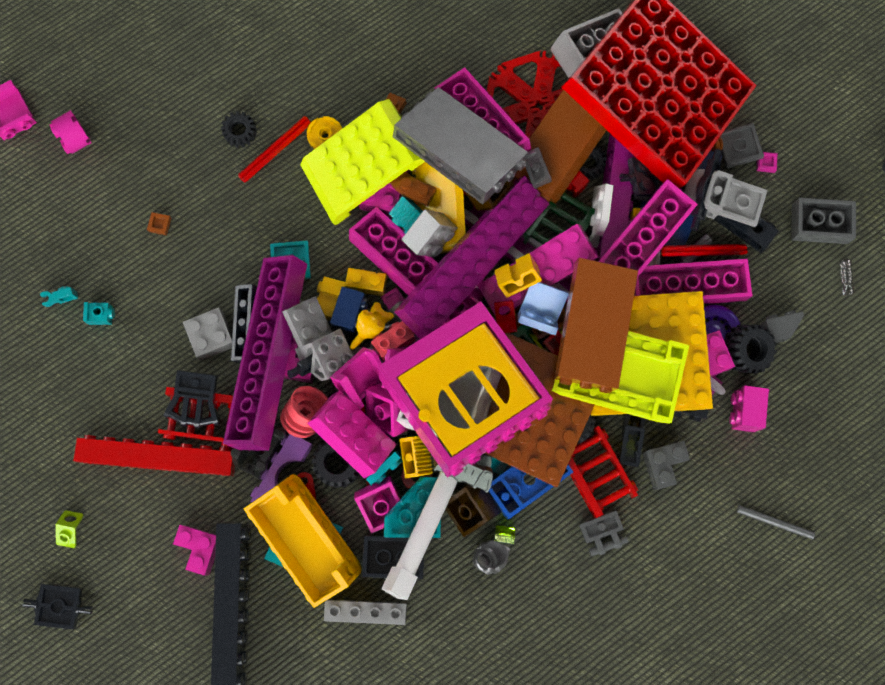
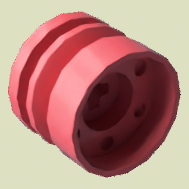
(300, 409)

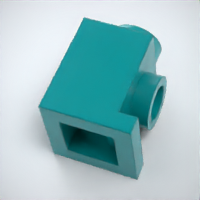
(104, 318)

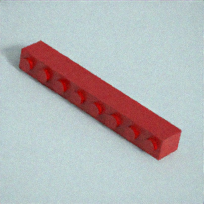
(155, 457)

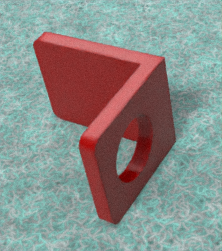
(506, 322)

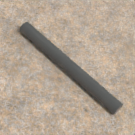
(775, 522)

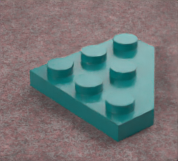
(404, 515)

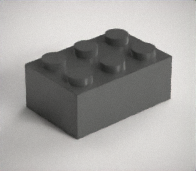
(823, 221)

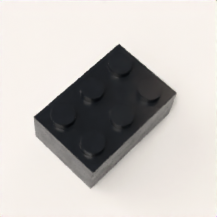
(382, 554)

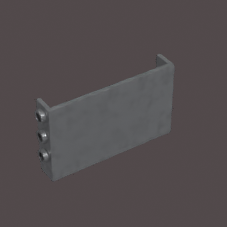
(460, 145)

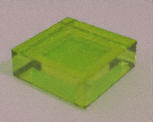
(504, 534)

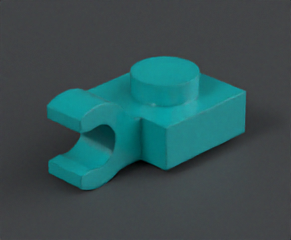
(63, 295)

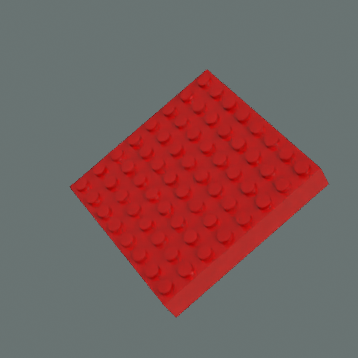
(660, 88)

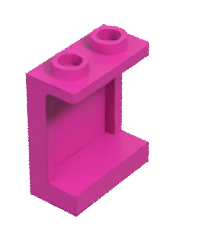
(14, 112)
(358, 375)

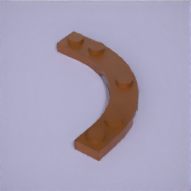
(405, 183)

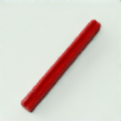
(274, 149)
(704, 250)

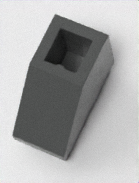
(783, 326)

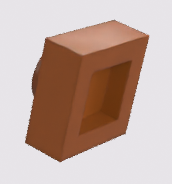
(159, 223)

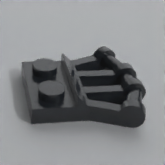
(195, 386)

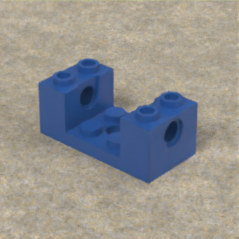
(514, 494)

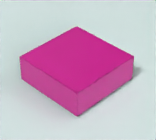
(768, 163)
(392, 297)

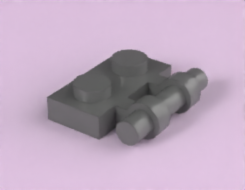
(601, 527)

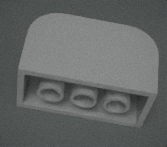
(578, 41)

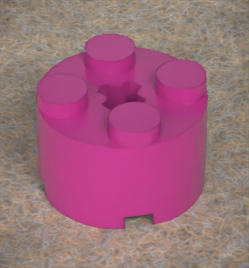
(70, 131)

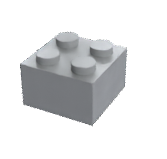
(429, 233)
(209, 334)

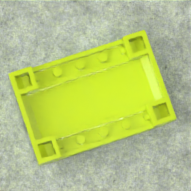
(358, 161)
(647, 381)

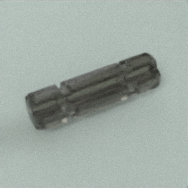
(846, 277)

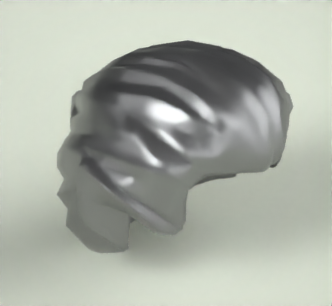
(491, 556)

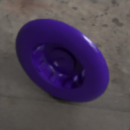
(720, 313)

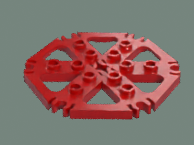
(524, 93)

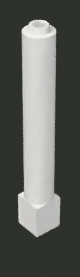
(402, 577)

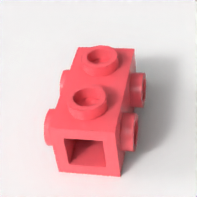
(397, 336)

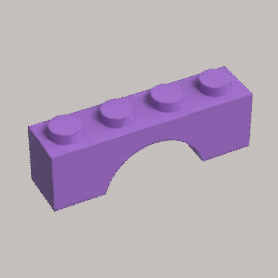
(292, 450)

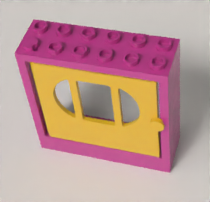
(442, 358)

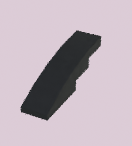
(632, 440)

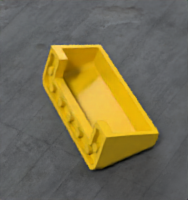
(446, 200)
(304, 540)

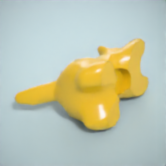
(370, 323)

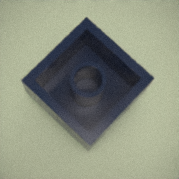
(347, 309)

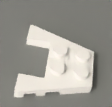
(602, 203)

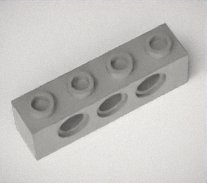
(365, 612)

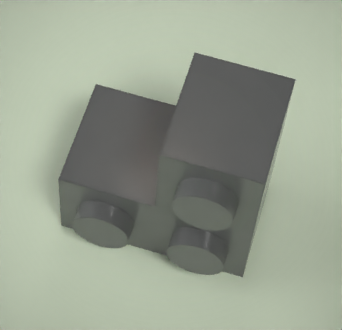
(659, 463)

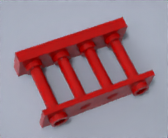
(171, 434)
(587, 488)

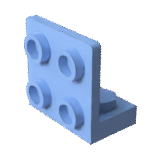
(542, 307)

